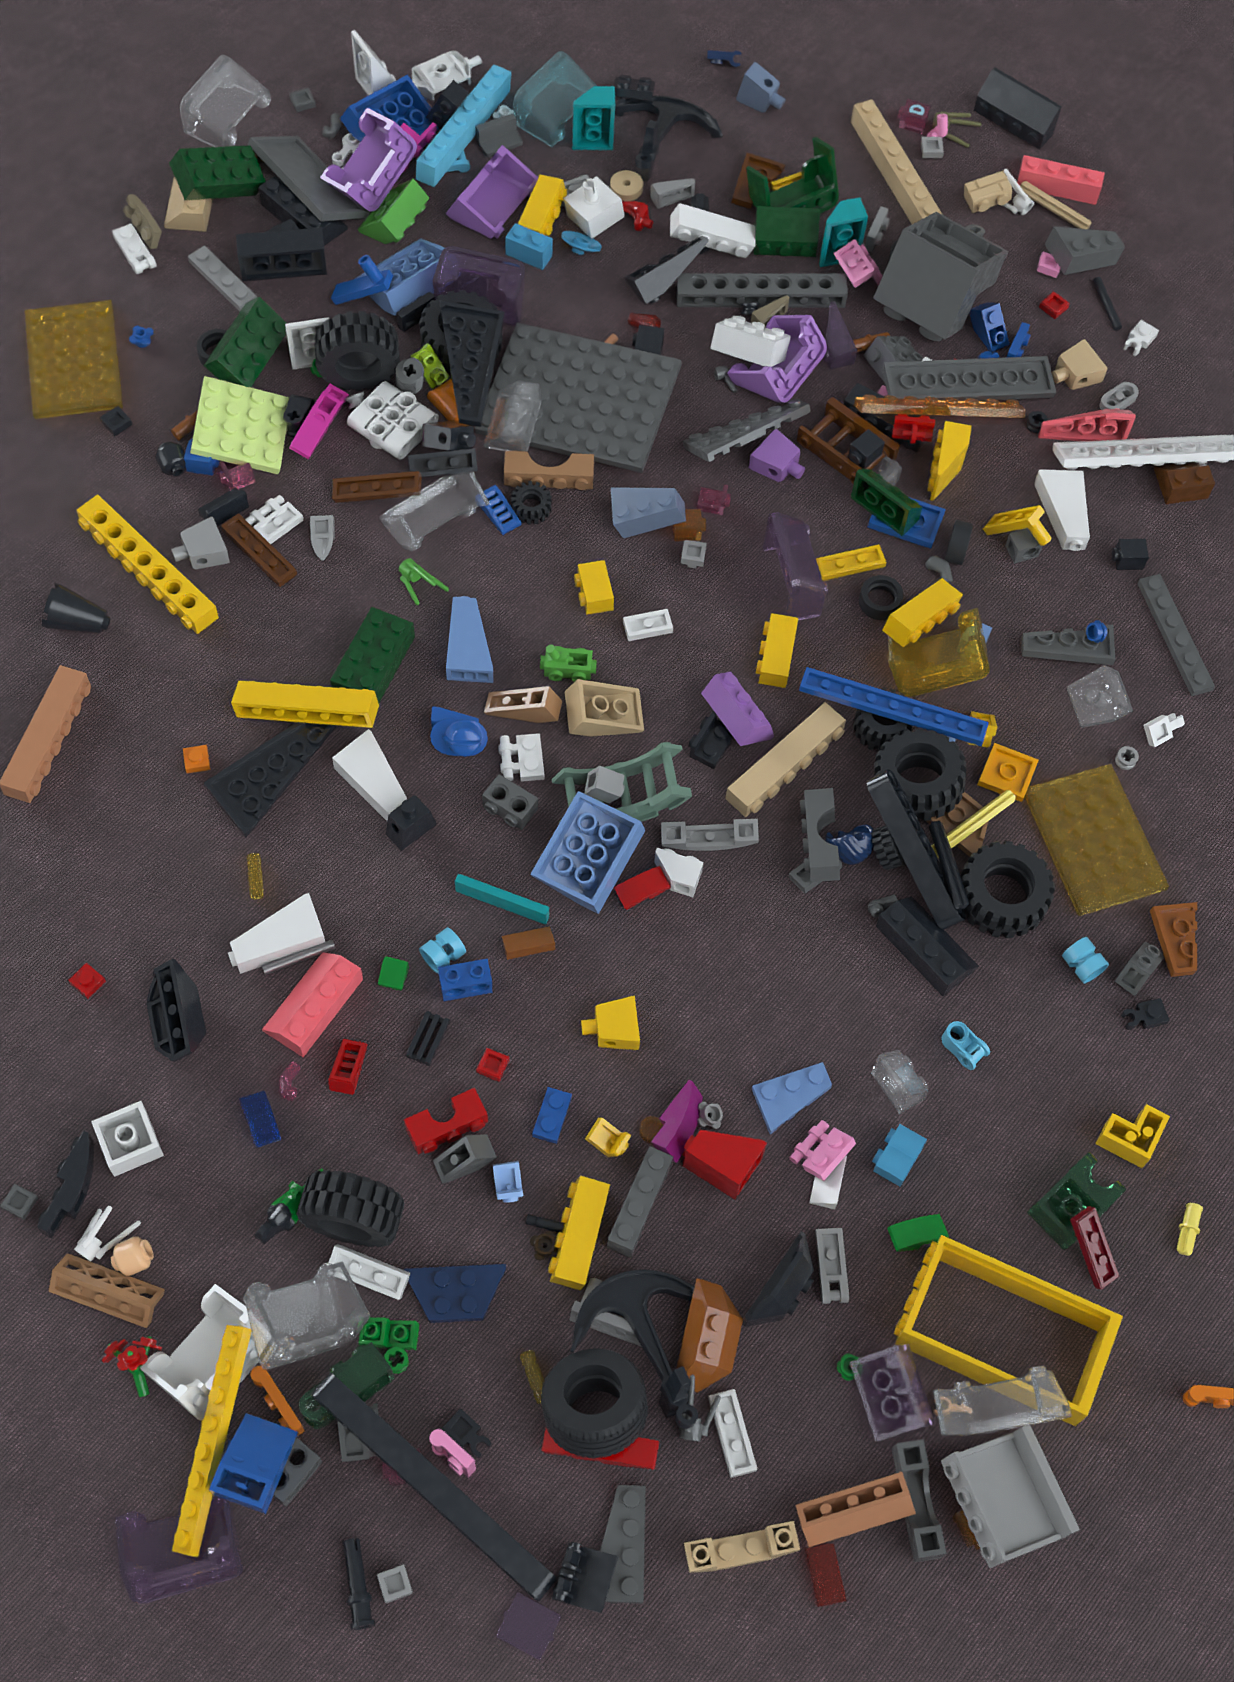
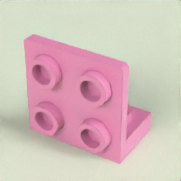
(857, 263)

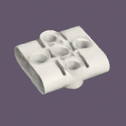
(391, 420)

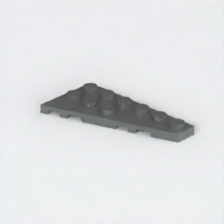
(743, 431)

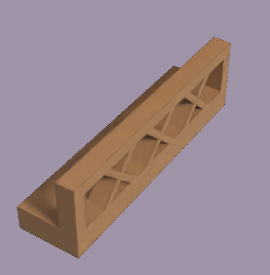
(102, 1293)

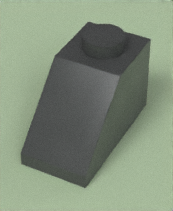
(464, 1157)

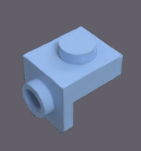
(507, 1181)

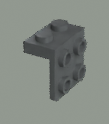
(890, 350)

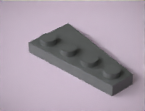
(1069, 646)
(626, 1539)

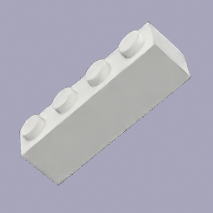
(722, 232)

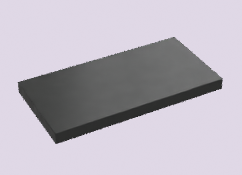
(301, 173)

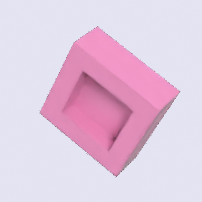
(1048, 265)

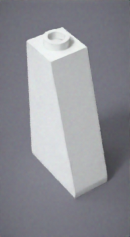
(1066, 506)
(369, 774)
(278, 936)

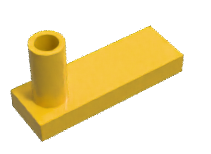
(1017, 520)

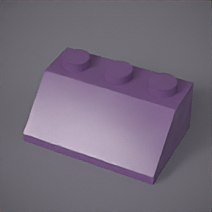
(737, 710)

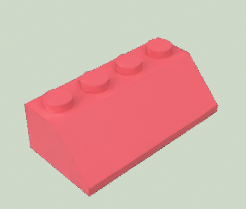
(1062, 179)
(314, 1002)

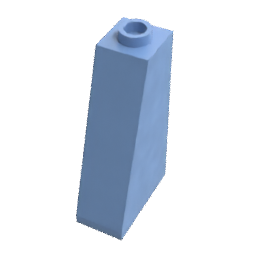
(467, 646)

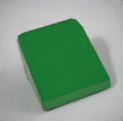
(393, 973)

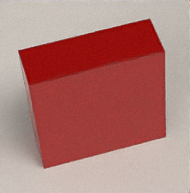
(1054, 305)
(493, 1064)

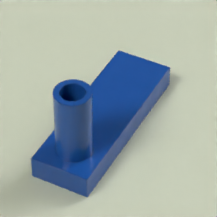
(373, 283)

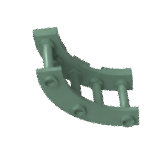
(670, 797)

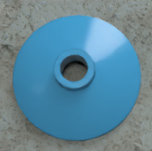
(580, 242)

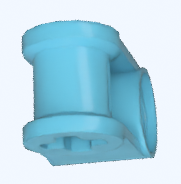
(966, 1046)

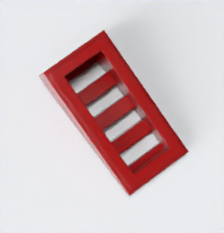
(343, 1081)

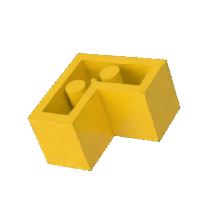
(1133, 1141)

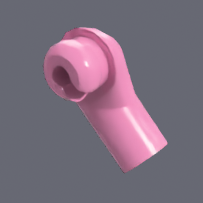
(941, 128)

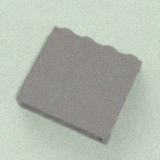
(1009, 1496)

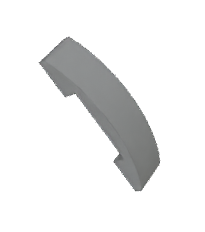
(709, 837)

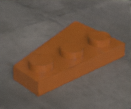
(1176, 934)

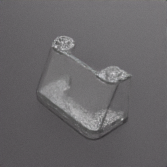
(220, 102)
(305, 1316)

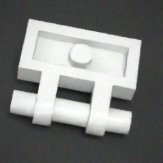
(278, 522)
(529, 757)

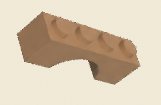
(574, 473)

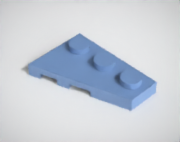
(788, 1094)

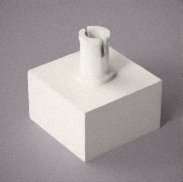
(594, 207)

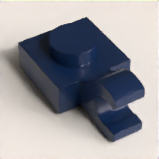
(719, 56)

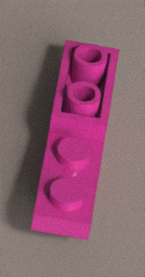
(318, 421)

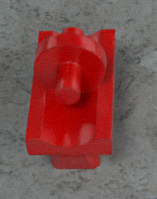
(913, 428)

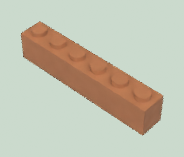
(45, 734)

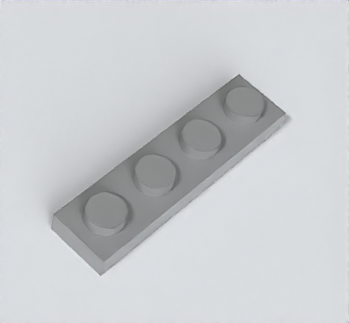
(221, 277)

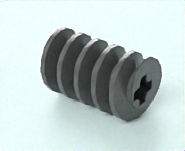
(409, 375)

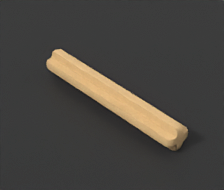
(1055, 206)

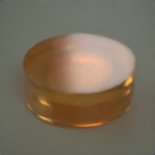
(649, 1128)

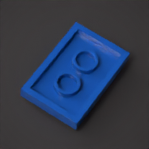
(922, 532)

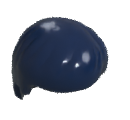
(854, 845)

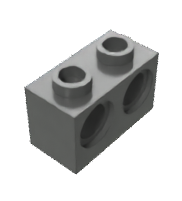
(513, 798)
(297, 1474)

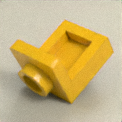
(608, 1138)

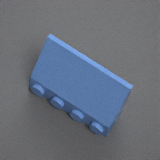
(412, 275)
(588, 851)

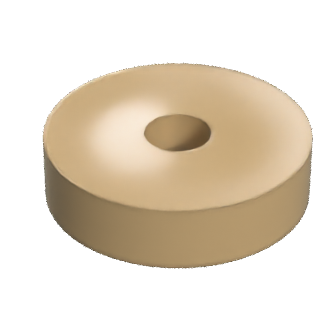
(626, 185)

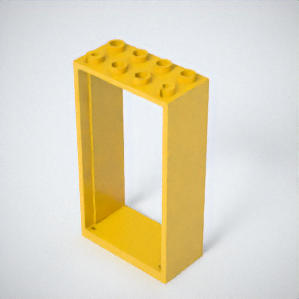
(1021, 1284)

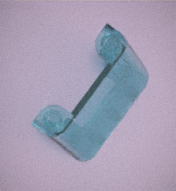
(548, 97)

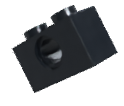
(447, 104)

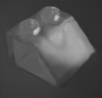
(1099, 697)
(899, 1080)

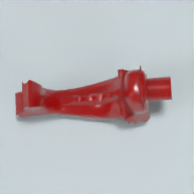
(639, 213)

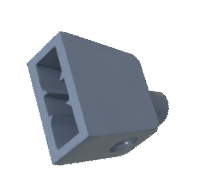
(759, 89)

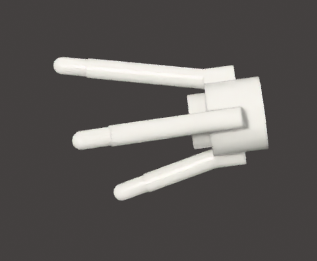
(1021, 201)
(89, 1245)

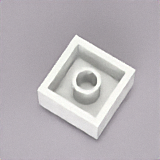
(127, 1138)

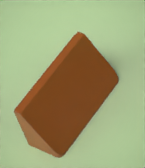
(528, 942)

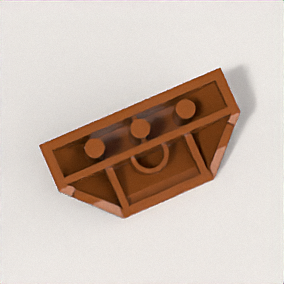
(710, 1335)

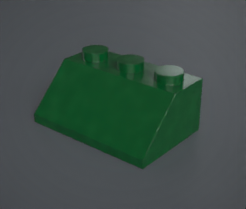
(786, 231)
(885, 501)

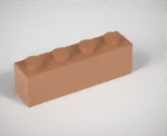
(855, 1509)

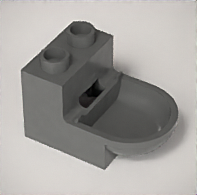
(938, 274)

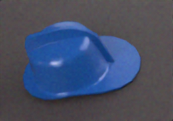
(459, 737)

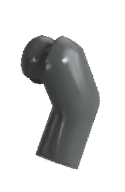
(332, 131)
(941, 566)
(877, 906)

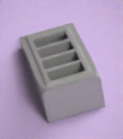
(671, 192)

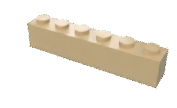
(785, 760)

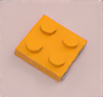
(1008, 771)

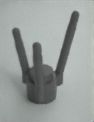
(697, 1430)

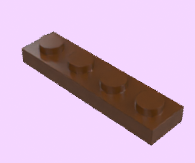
(376, 487)
(259, 550)

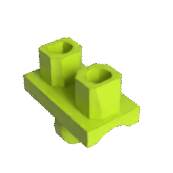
(433, 369)

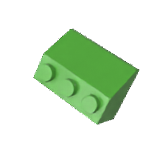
(395, 213)

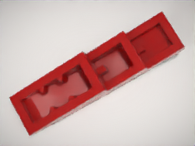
(639, 1454)

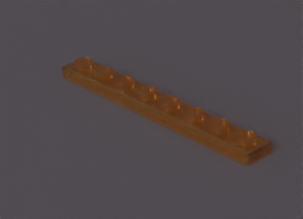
(933, 406)

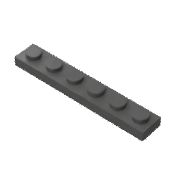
(1176, 635)

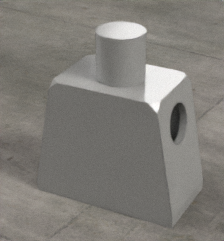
(202, 545)

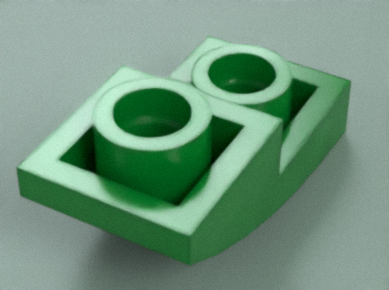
(916, 1232)
(390, 1334)

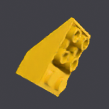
(948, 456)

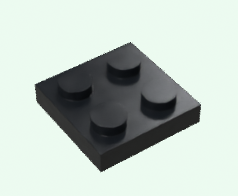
(634, 88)

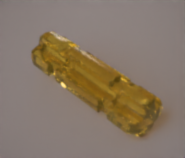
(255, 876)
(533, 1373)

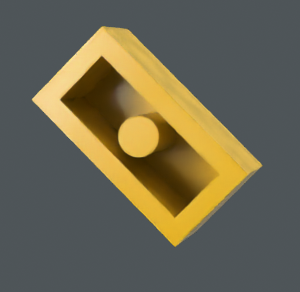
(595, 587)

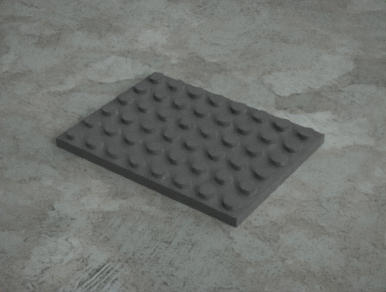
(592, 392)

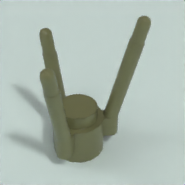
(950, 116)

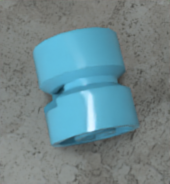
(434, 953)
(1086, 961)

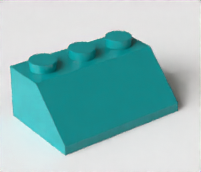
(594, 119)
(843, 226)

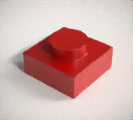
(87, 980)

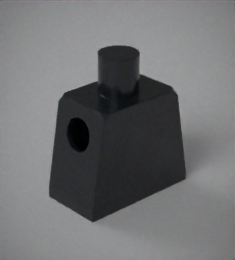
(458, 435)
(411, 820)

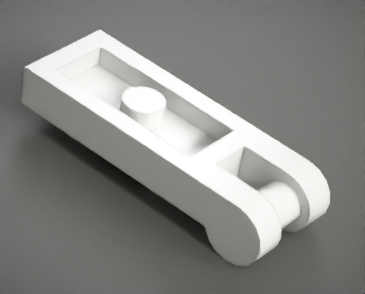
(133, 248)

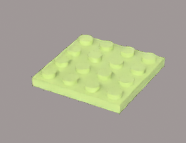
(240, 425)

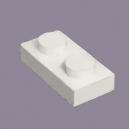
(647, 624)

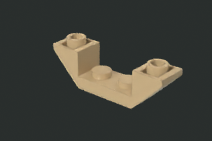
(742, 1549)

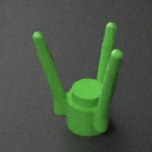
(413, 572)

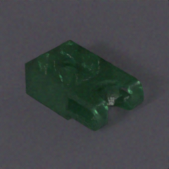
(1075, 1193)
(362, 1373)

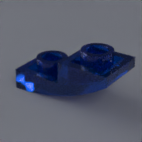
(260, 1119)

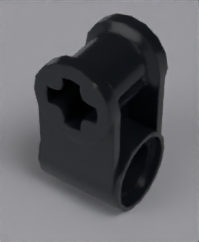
(296, 413)

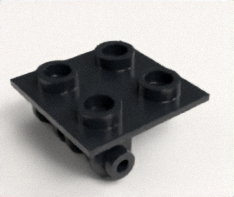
(585, 1577)

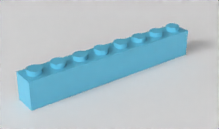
(462, 126)

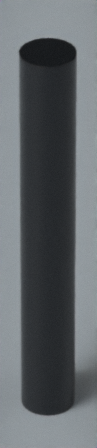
(1107, 303)

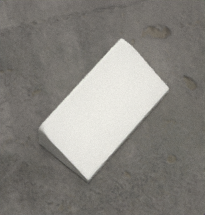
(827, 1192)

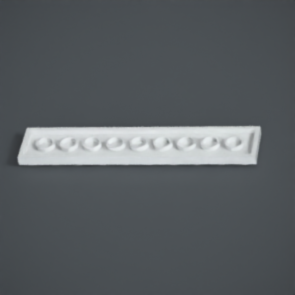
(1145, 451)

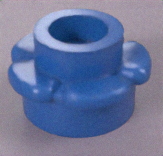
(1096, 631)

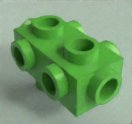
(568, 663)

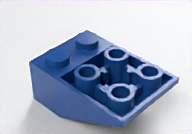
(253, 1463)

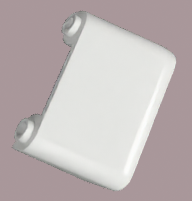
(191, 1367)

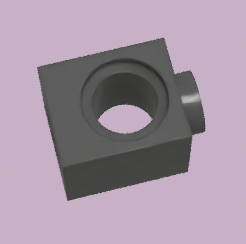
(1022, 546)

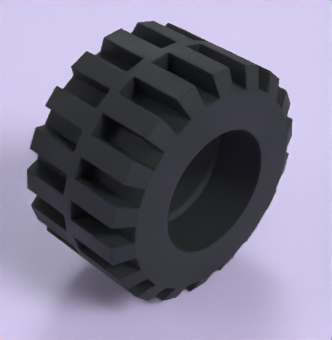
(874, 733)

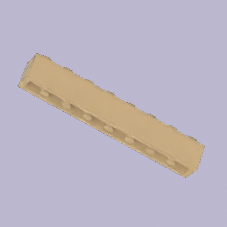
(892, 162)

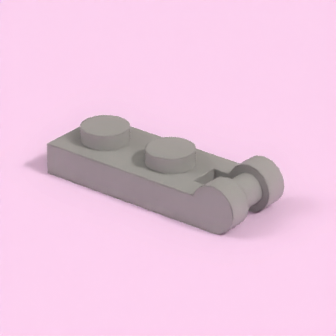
(831, 1265)

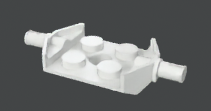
(455, 68)

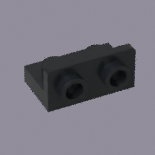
(710, 742)

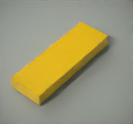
(851, 562)

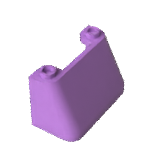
(374, 163)
(493, 194)
(784, 379)

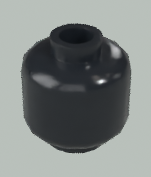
(171, 458)

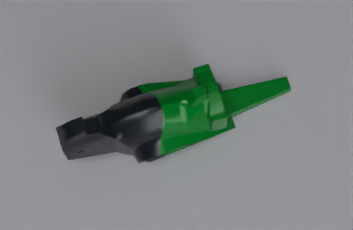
(281, 1214)

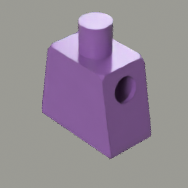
(777, 458)

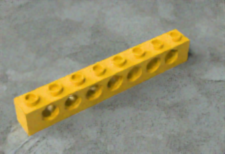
(127, 539)

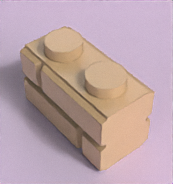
(988, 192)

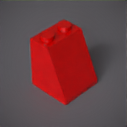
(723, 1159)

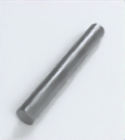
(298, 957)

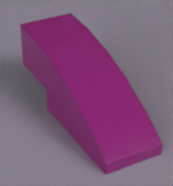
(679, 1121)

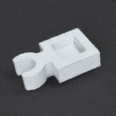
(1140, 336)

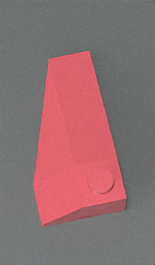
(1090, 426)

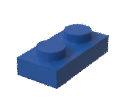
(1021, 339)
(552, 1115)

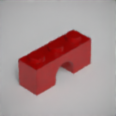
(428, 1133)

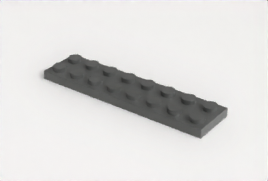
(971, 378)

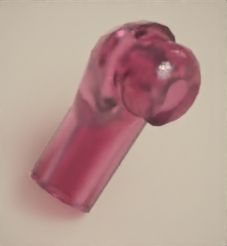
(286, 1079)

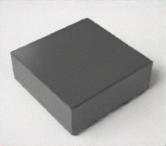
(302, 100)
(19, 1202)

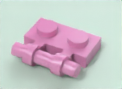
(827, 1154)

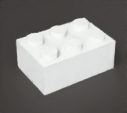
(750, 341)

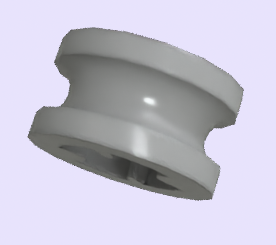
(355, 400)
(1133, 756)

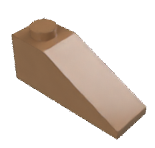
(527, 704)

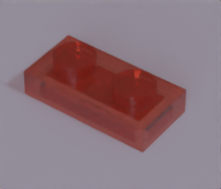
(825, 1575)

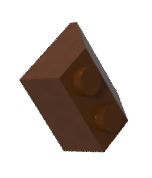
(1184, 482)

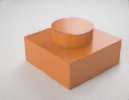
(196, 759)

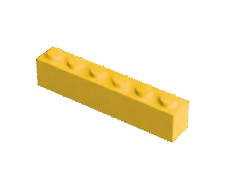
(305, 704)

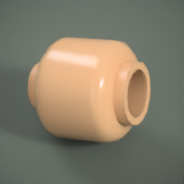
(132, 1256)

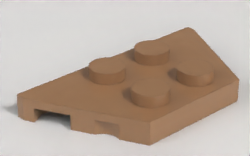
(958, 815)

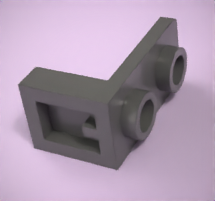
(1140, 968)

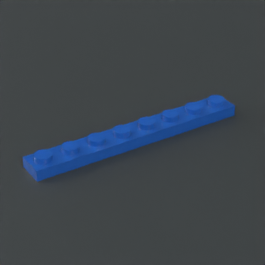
(894, 706)

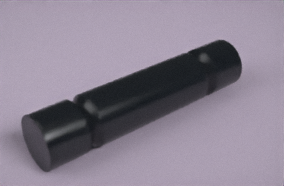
(545, 1223)

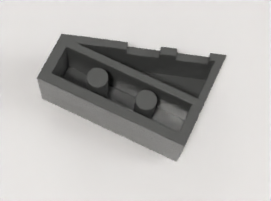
(1083, 248)

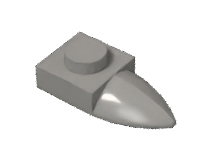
(322, 534)

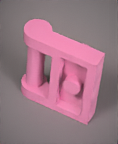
(458, 1459)

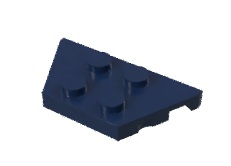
(456, 1291)

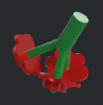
(132, 1358)

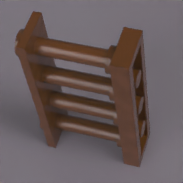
(850, 424)

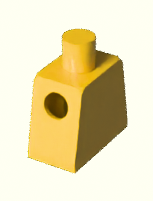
(615, 1024)

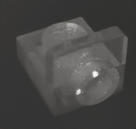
(890, 470)

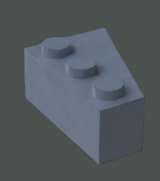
(645, 509)

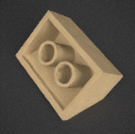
(186, 213)

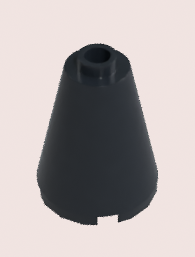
(73, 612)

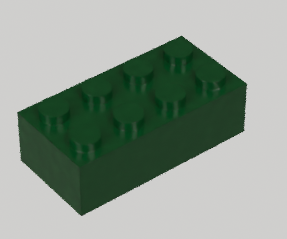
(217, 172)
(247, 344)
(374, 653)

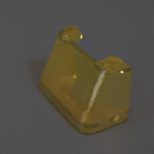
(941, 658)

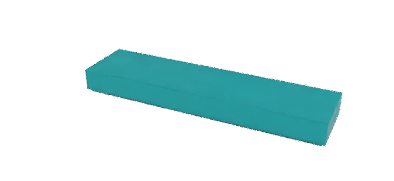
(502, 899)

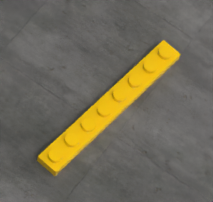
(211, 1440)

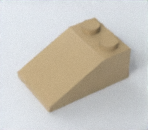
(603, 709)

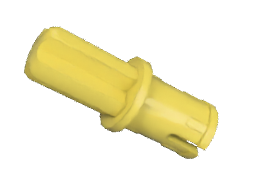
(1189, 1229)

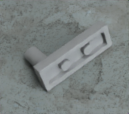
(606, 1322)

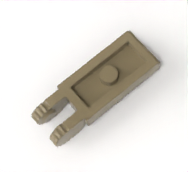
(143, 221)

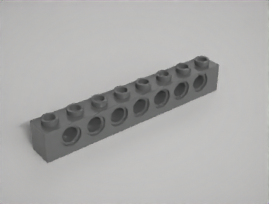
(733, 289)

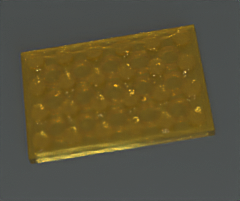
(73, 359)
(1095, 839)

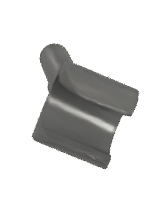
(721, 373)

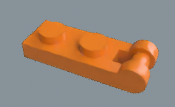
(1219, 1396)
(275, 1399)

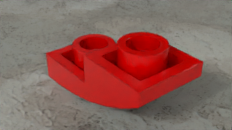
(641, 887)

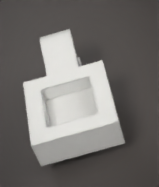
(1161, 728)

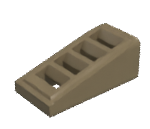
(765, 313)

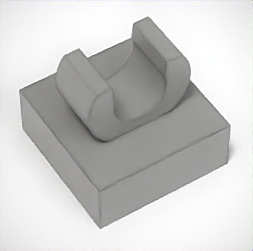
(693, 553)

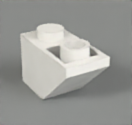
(681, 871)

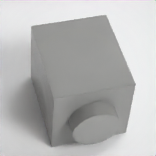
(604, 784)

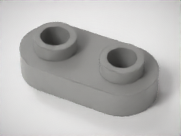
(1115, 397)

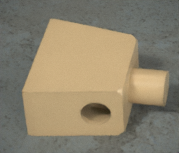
(1079, 367)

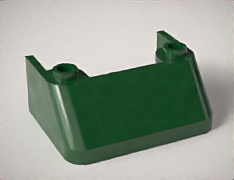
(815, 190)

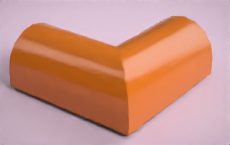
(444, 400)

